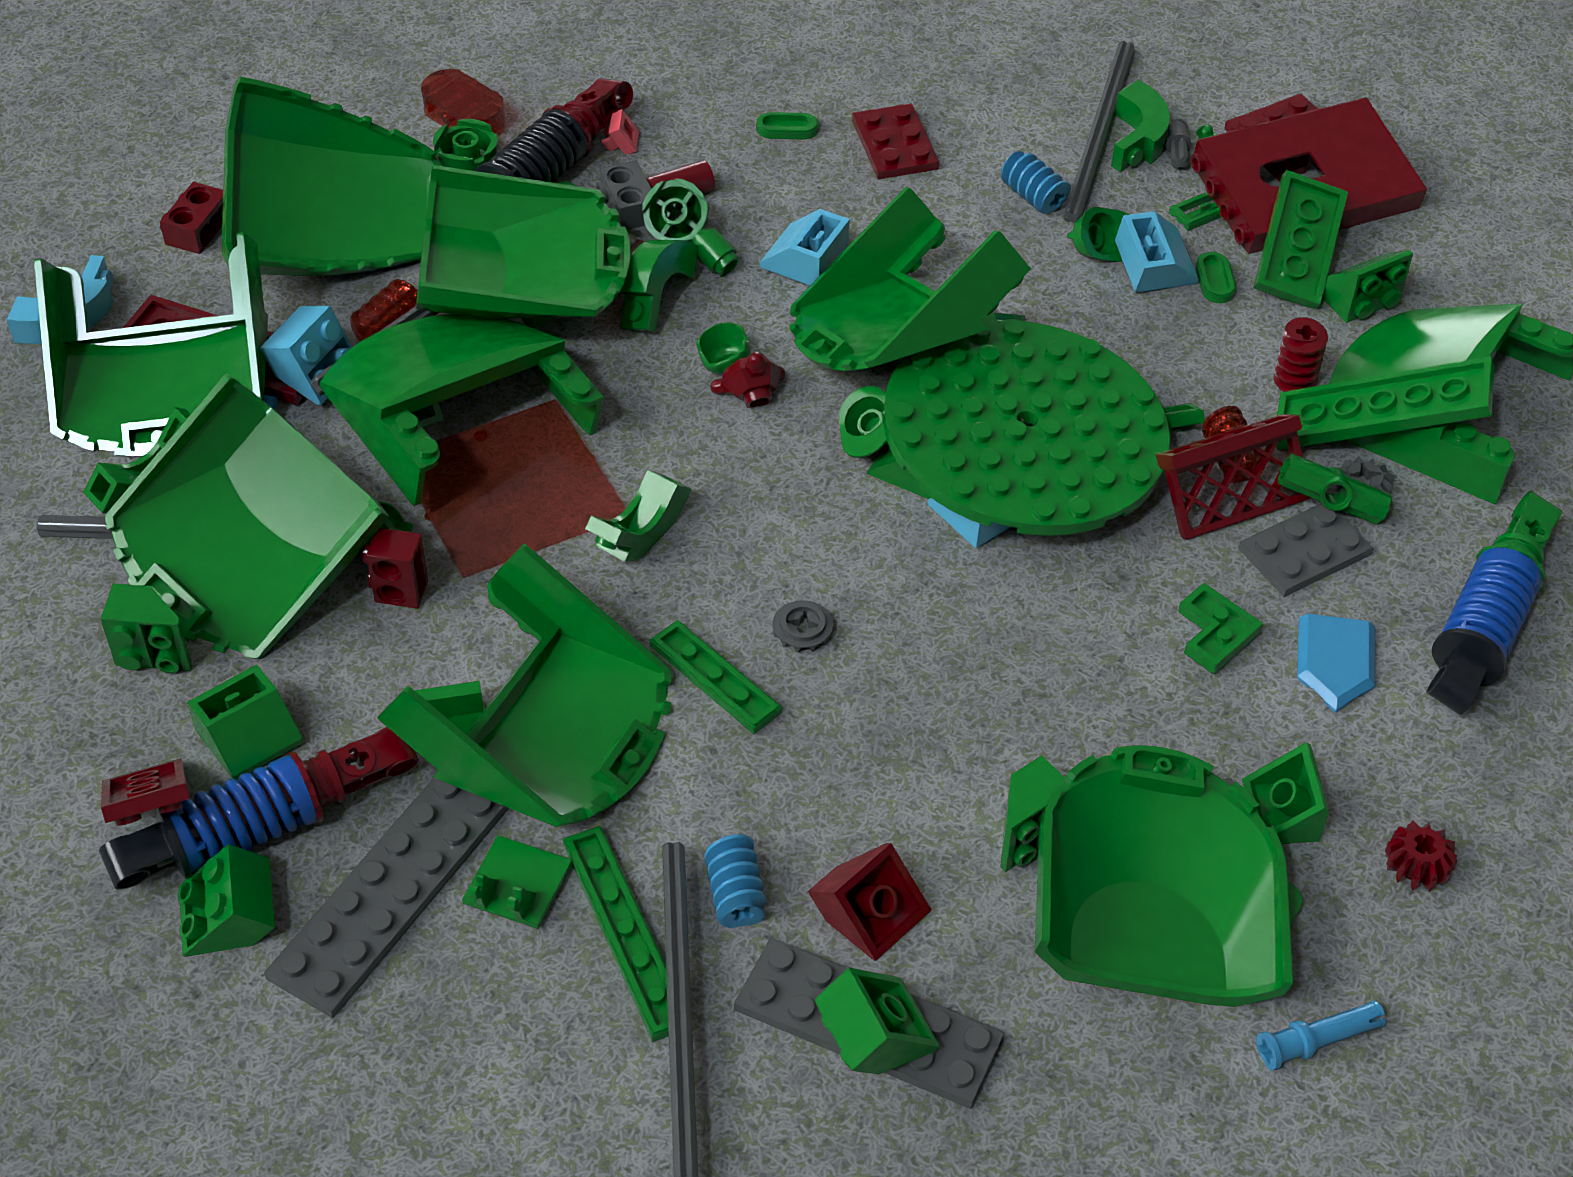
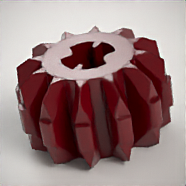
(1421, 855)

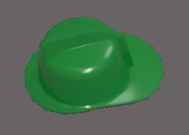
(1098, 231)
(862, 422)

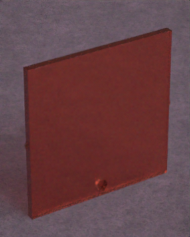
(514, 486)

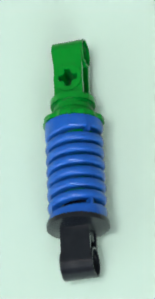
(1492, 606)

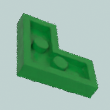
(1223, 625)

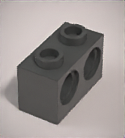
(625, 190)

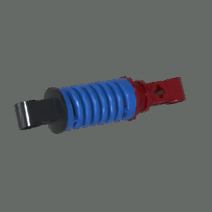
(253, 804)

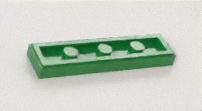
(715, 676)

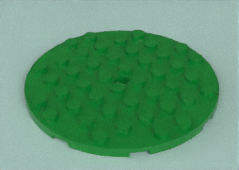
(961, 434)

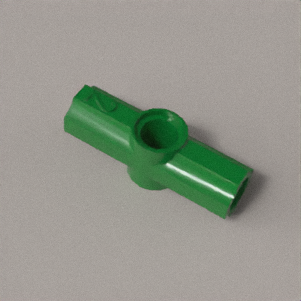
(1353, 498)

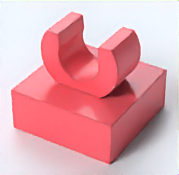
(621, 133)

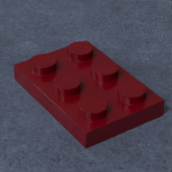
(895, 141)

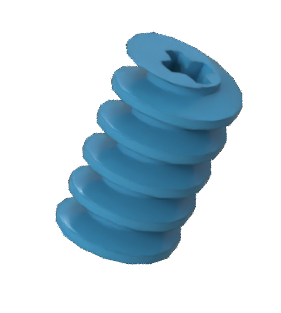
(1035, 182)
(735, 881)

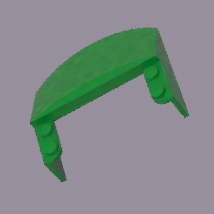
(873, 313)
(1443, 336)
(435, 360)
(124, 382)
(569, 720)

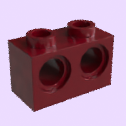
(193, 218)
(396, 567)

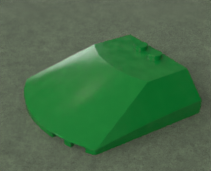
(518, 248)
(240, 522)

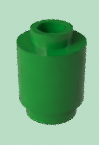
(715, 251)

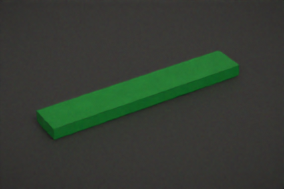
(622, 926)

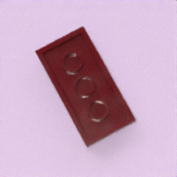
(143, 790)

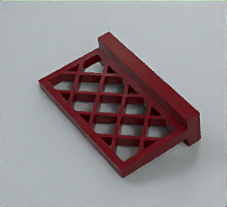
(1220, 448)

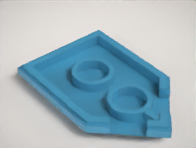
(1336, 658)

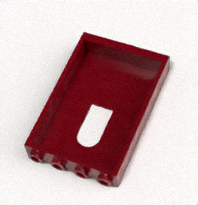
(1347, 146)

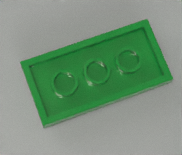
(1300, 240)

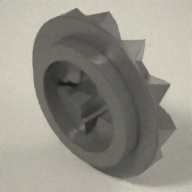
(1375, 473)
(790, 617)

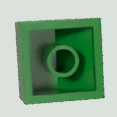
(874, 1021)

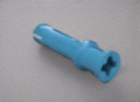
(1304, 1039)

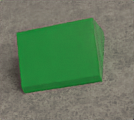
(1290, 796)

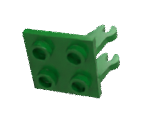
(517, 882)

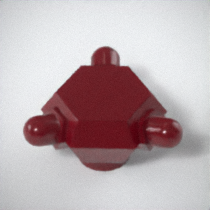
(750, 380)

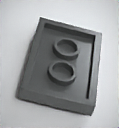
(1305, 549)

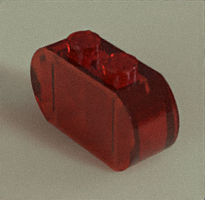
(457, 96)

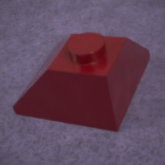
(871, 900)

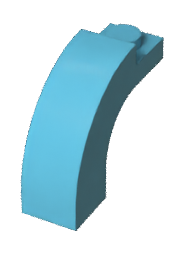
(97, 279)

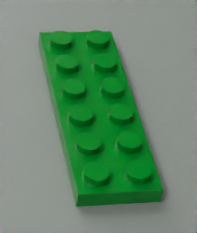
(1391, 402)

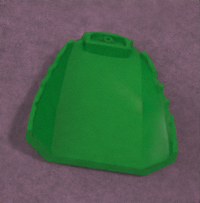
(320, 185)

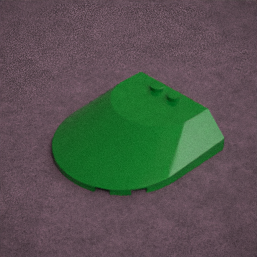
(1162, 882)

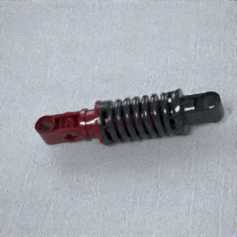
(561, 134)

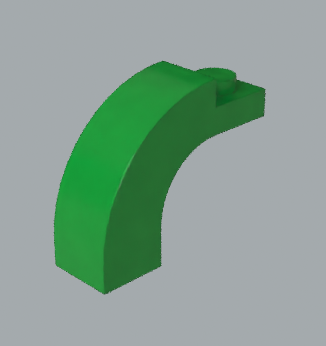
(1149, 116)
(647, 273)
(112, 480)
(644, 520)

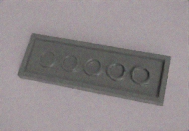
(783, 996)

